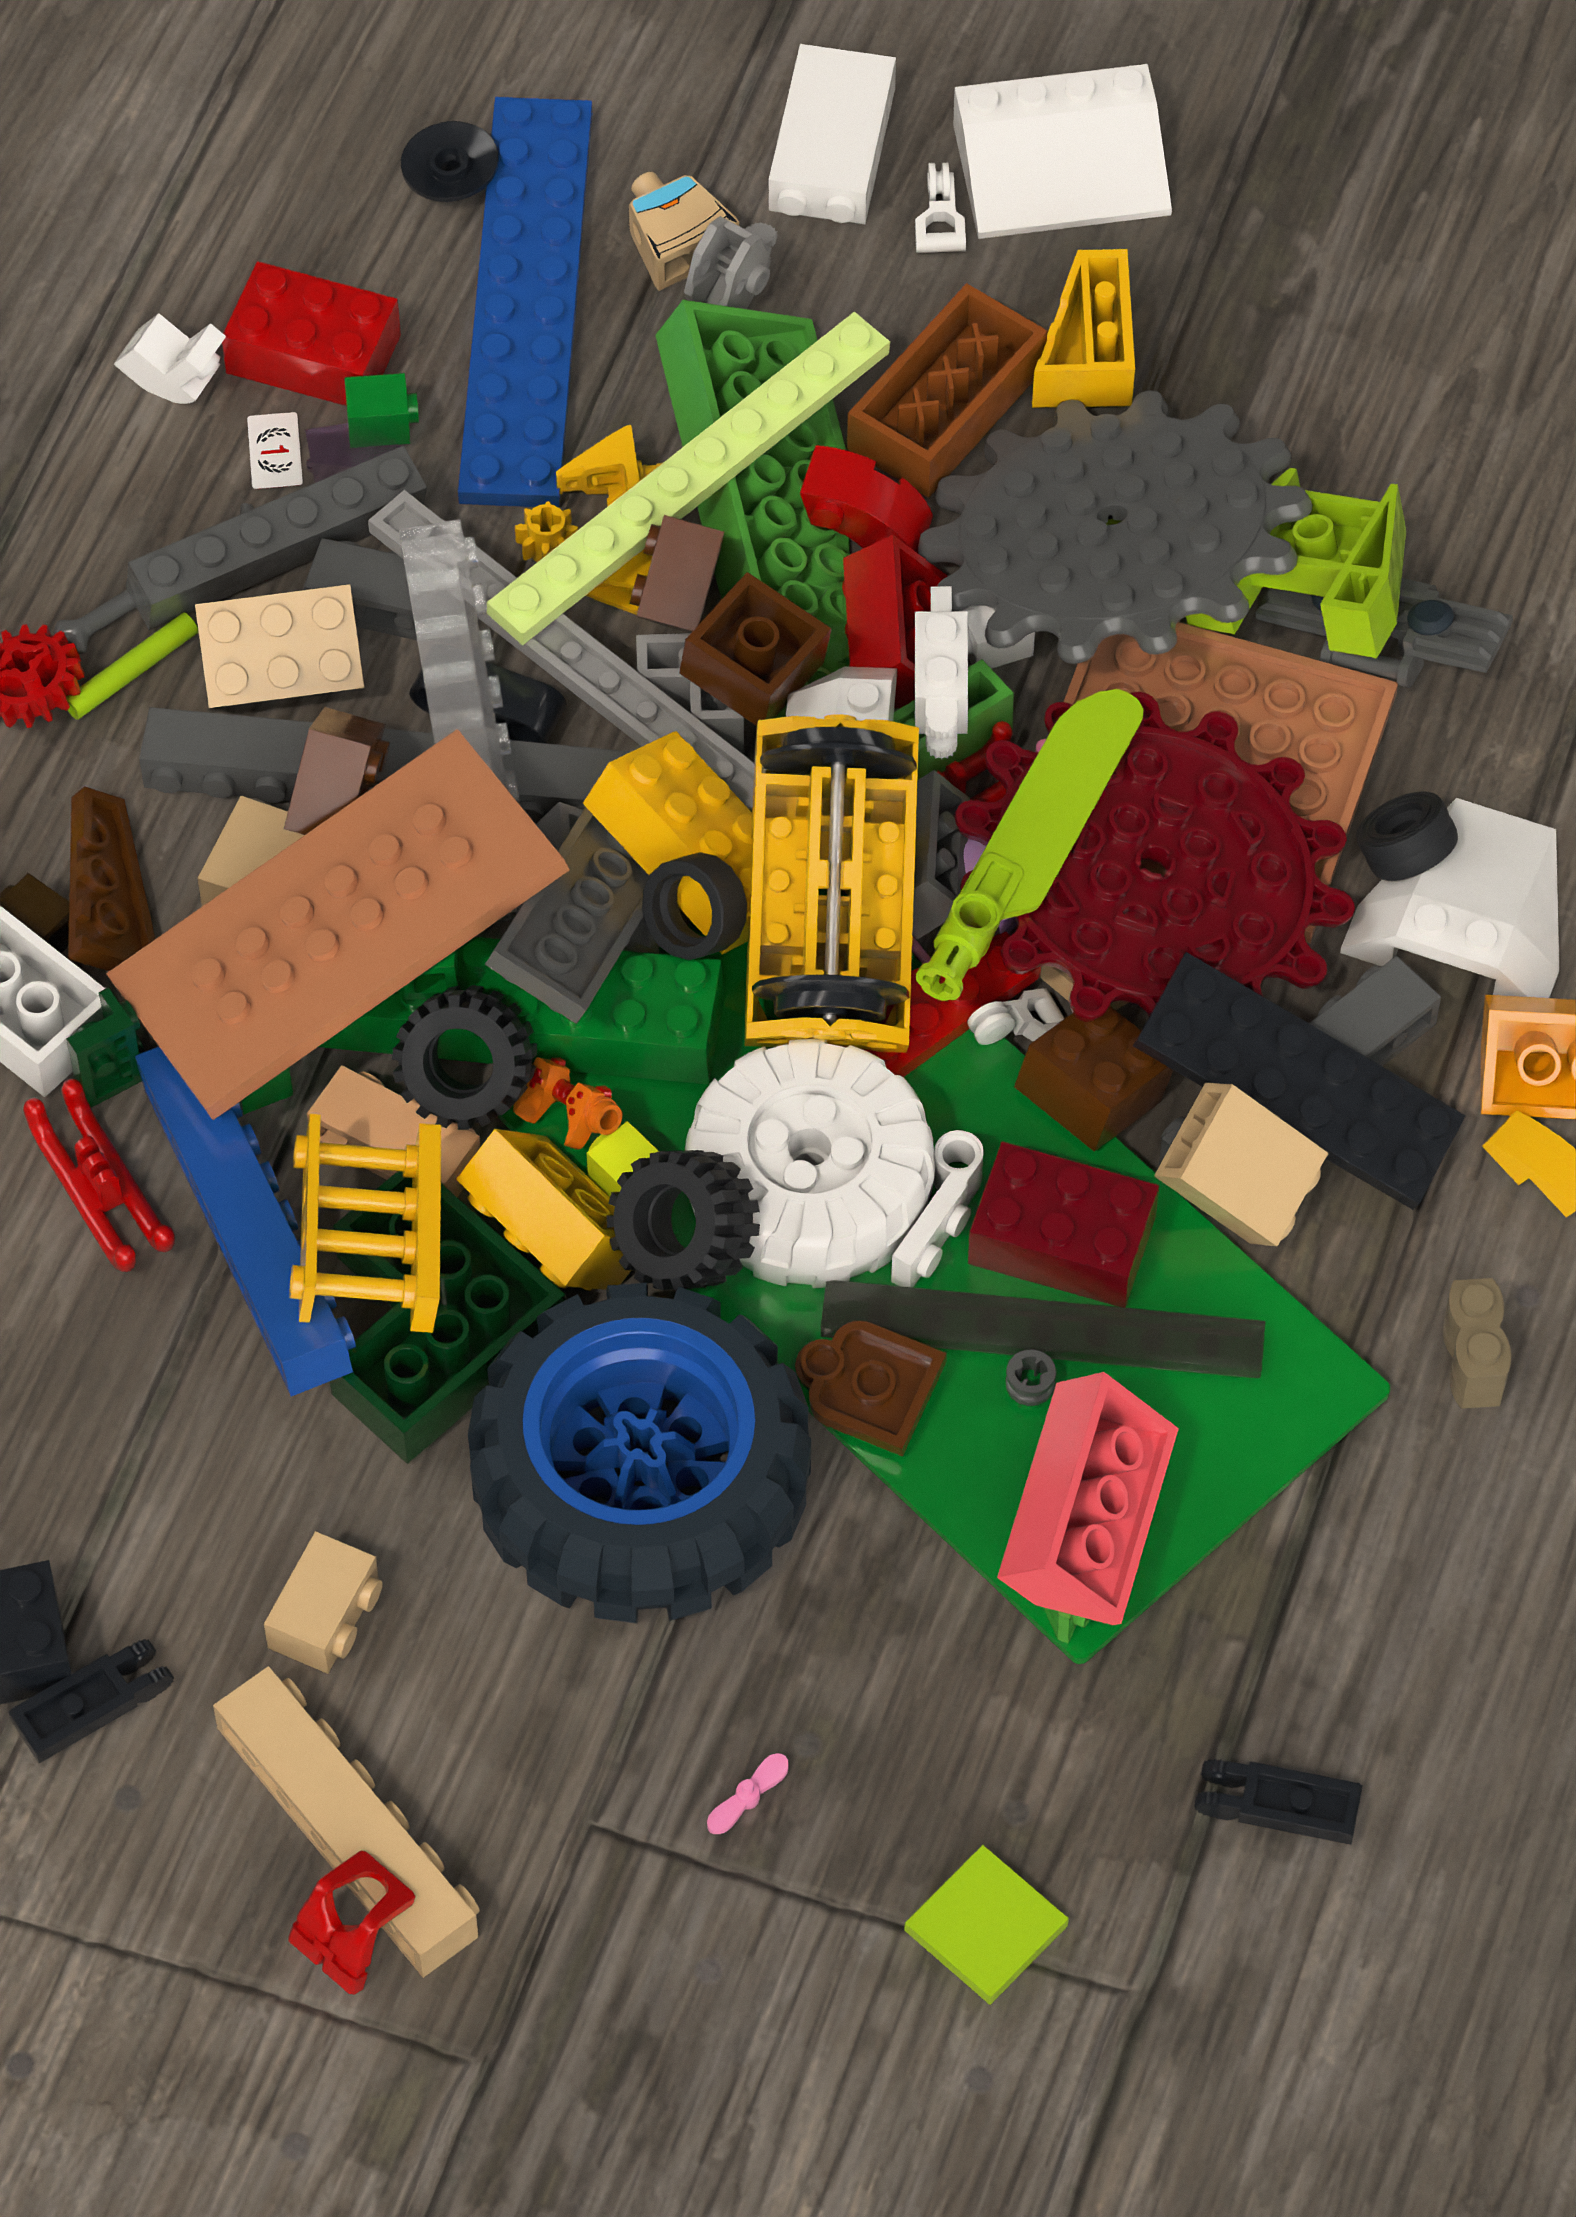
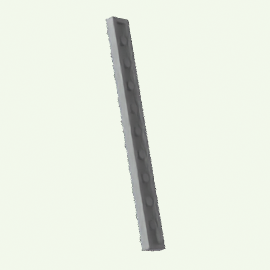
(586, 664)

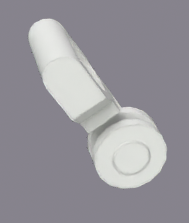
(940, 211)
(999, 1018)

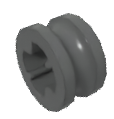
(1039, 1363)

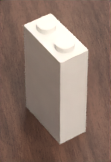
(832, 134)

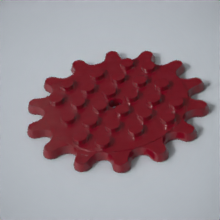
(1233, 858)

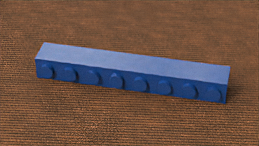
(249, 1227)

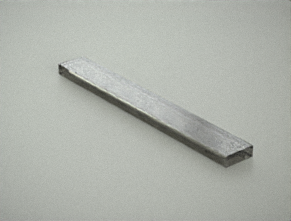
(1053, 1327)

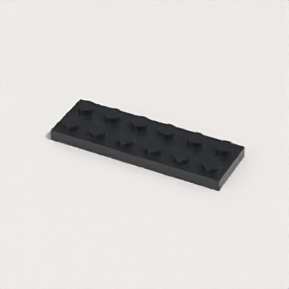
(1320, 1087)

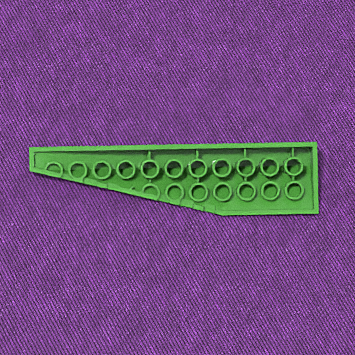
(710, 365)

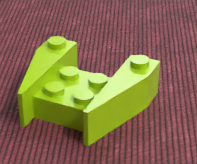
(1350, 557)

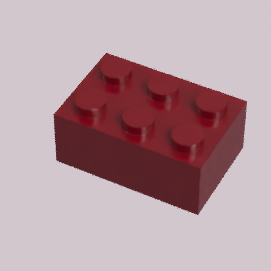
(1063, 1224)

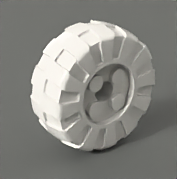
(830, 1153)

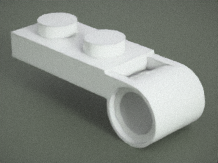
(945, 1213)

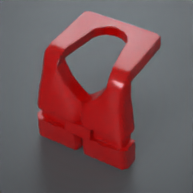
(341, 1947)

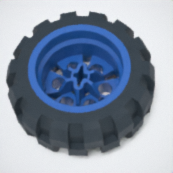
(649, 1540)

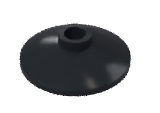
(449, 161)

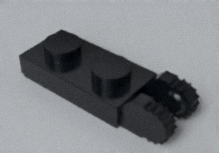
(88, 1700)
(1282, 1799)

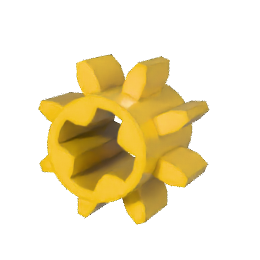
(543, 530)

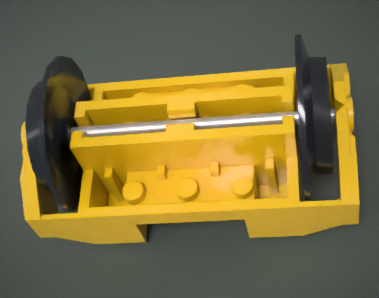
(833, 825)

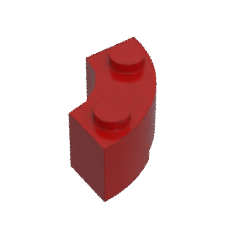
(859, 502)

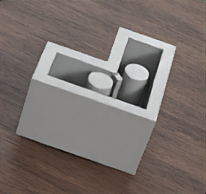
(660, 663)

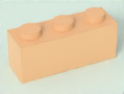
(365, 1113)

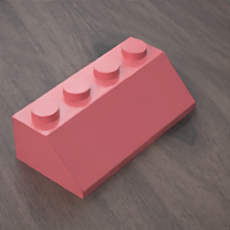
(1088, 1500)

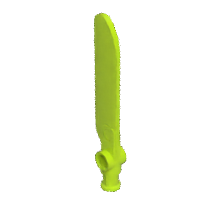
(1034, 833)

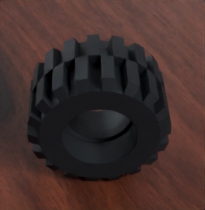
(434, 1087)
(645, 1225)

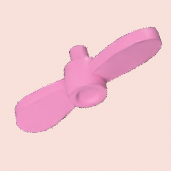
(748, 1793)

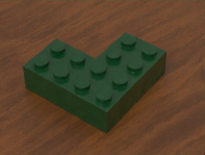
(421, 1383)

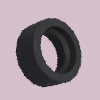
(663, 913)

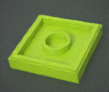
(986, 1924)

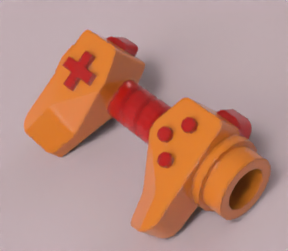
(587, 1106)

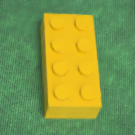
(673, 805)

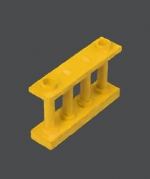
(416, 1204)

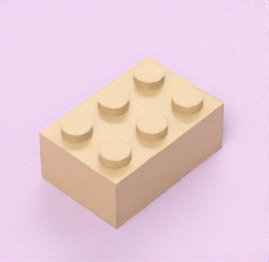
(279, 646)

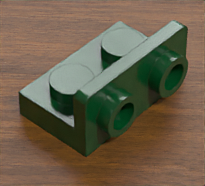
(106, 1050)

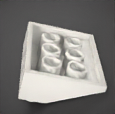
(1062, 151)

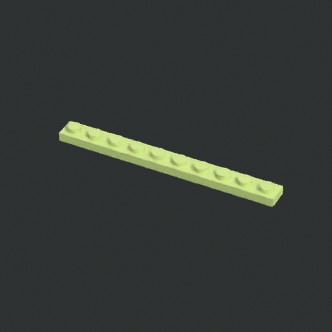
(687, 478)

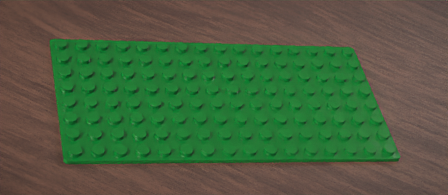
(975, 1443)

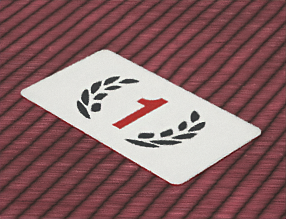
(274, 450)

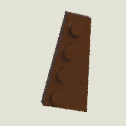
(106, 885)

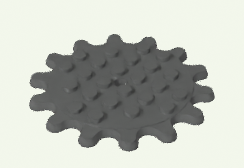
(1189, 530)

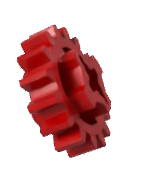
(37, 674)

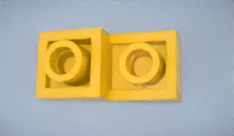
(1536, 1152)

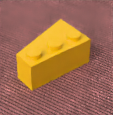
(1091, 337)

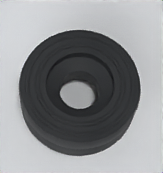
(1407, 836)

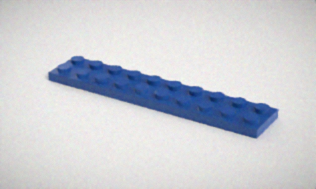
(526, 304)

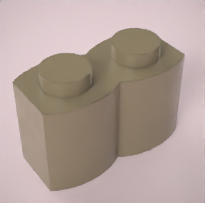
(1476, 1343)

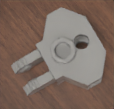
(730, 264)

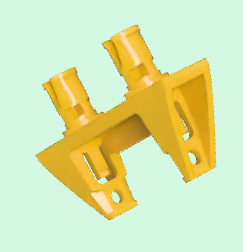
(612, 470)

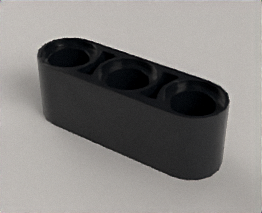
(528, 708)

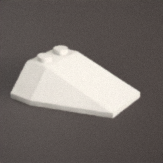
(1478, 909)

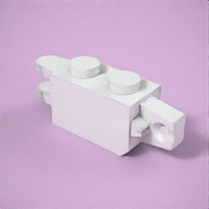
(941, 673)

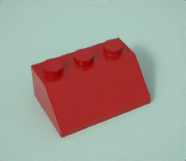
(882, 593)

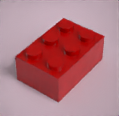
(308, 333)

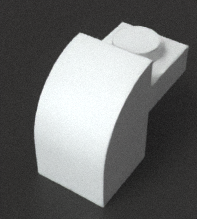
(170, 362)

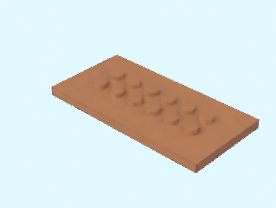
(337, 923)

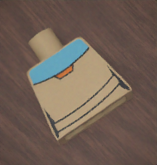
(670, 223)

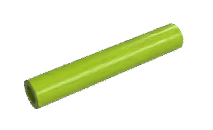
(132, 665)

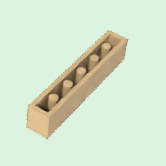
(343, 1815)

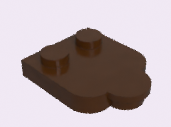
(870, 1382)

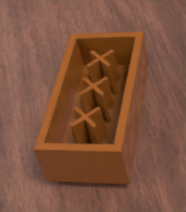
(946, 389)

